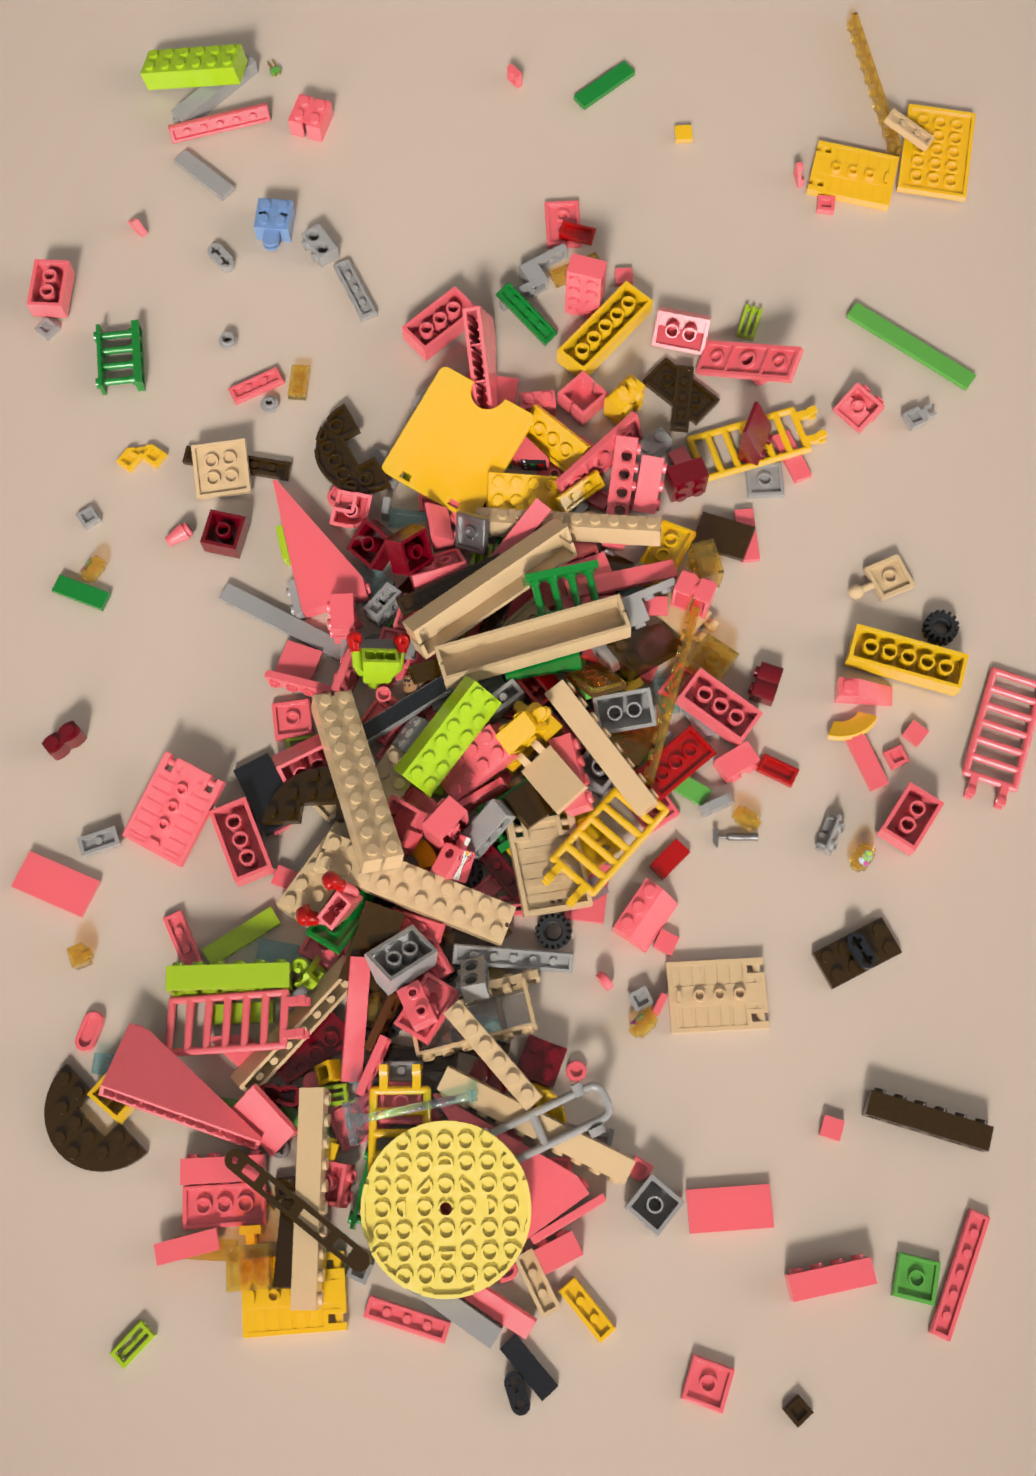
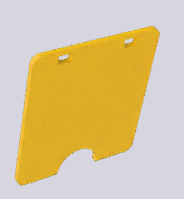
(456, 443)

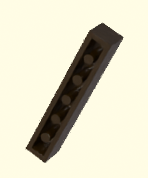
(928, 1120)

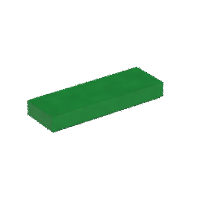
(81, 592)

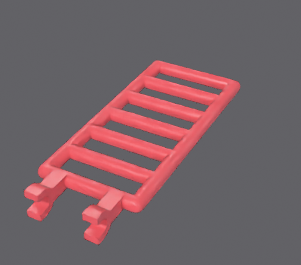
(975, 776)
(244, 1046)

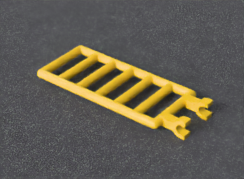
(796, 417)
(616, 864)
(385, 1089)

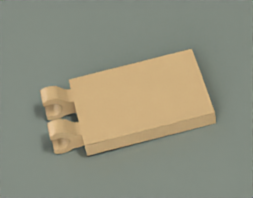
(676, 619)
(552, 777)

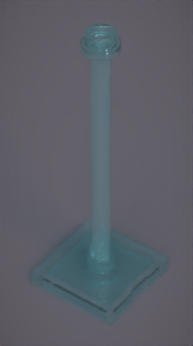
(355, 1119)

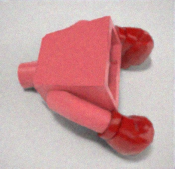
(337, 909)

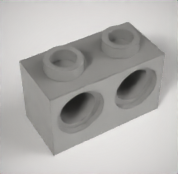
(317, 241)
(382, 605)
(474, 979)

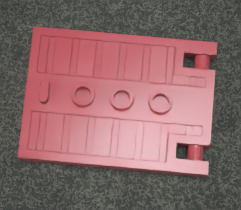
(173, 809)

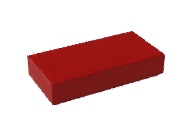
(577, 233)
(777, 770)
(669, 859)

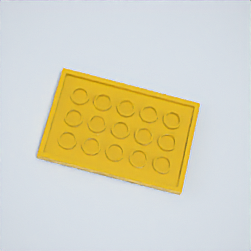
(945, 164)

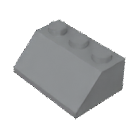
(625, 710)
(401, 959)

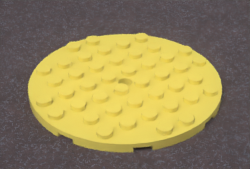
(437, 1251)

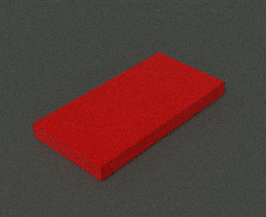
(679, 761)

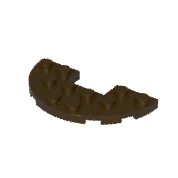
(337, 460)
(305, 789)
(77, 1136)

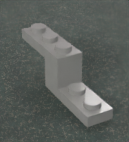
(532, 272)
(635, 607)

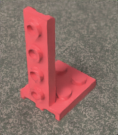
(343, 680)

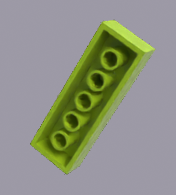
(194, 67)
(447, 735)
(224, 977)

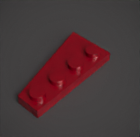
(322, 1045)

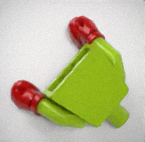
(378, 664)

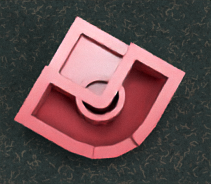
(350, 509)

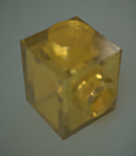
(374, 1007)

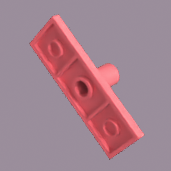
(750, 361)
(600, 454)

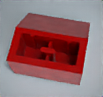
(536, 687)

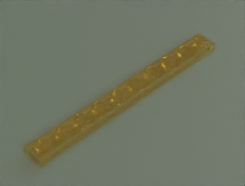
(873, 82)
(669, 702)

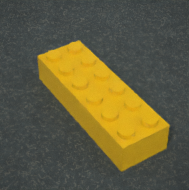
(605, 330)
(906, 660)

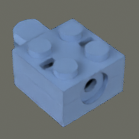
(274, 222)

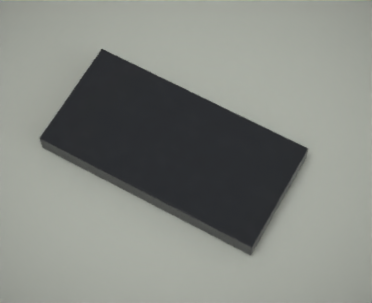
(260, 782)

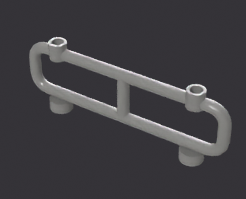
(594, 1126)

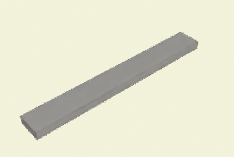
(280, 620)

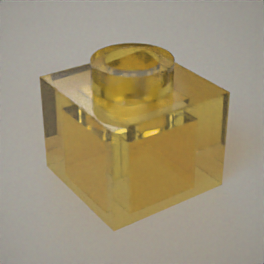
(80, 956)

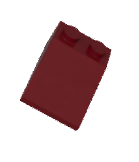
(755, 436)

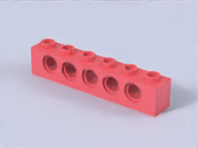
(622, 445)

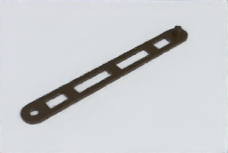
(358, 1257)

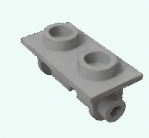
(834, 826)

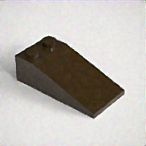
(644, 650)

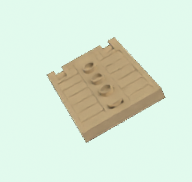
(532, 862)
(716, 995)

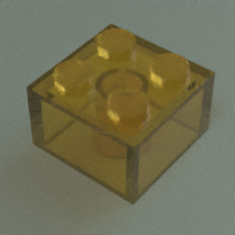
(705, 561)
(712, 657)
(249, 1267)

